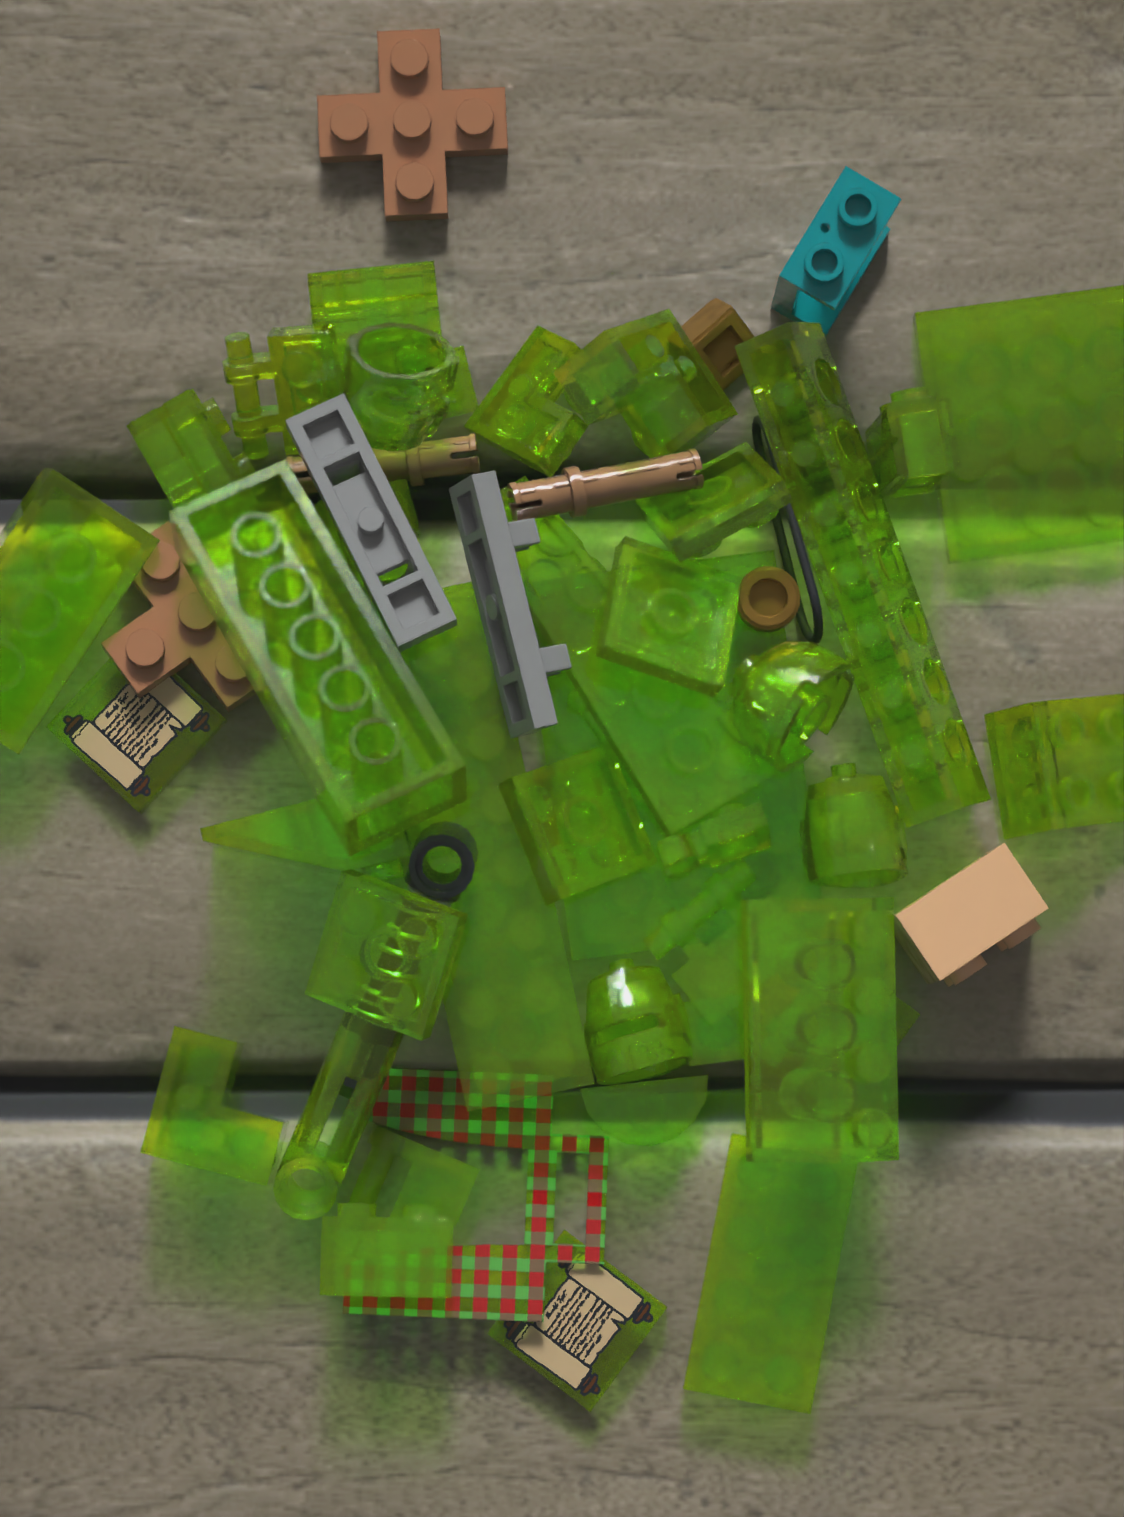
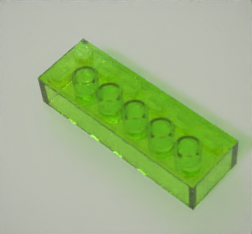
(318, 657)

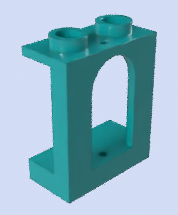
(835, 251)

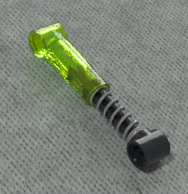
(361, 1054)

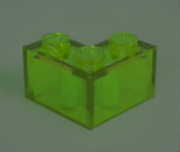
(652, 380)
(193, 1117)

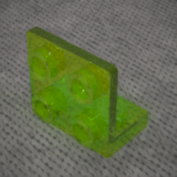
(1058, 764)

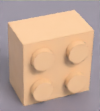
(967, 915)

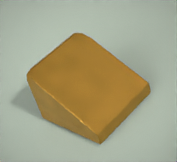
(714, 334)

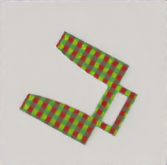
(493, 1278)

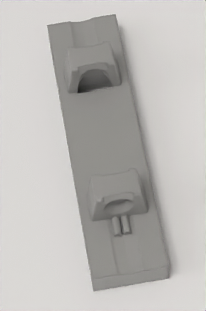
(370, 522)
(503, 606)

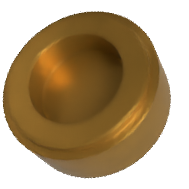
(768, 599)

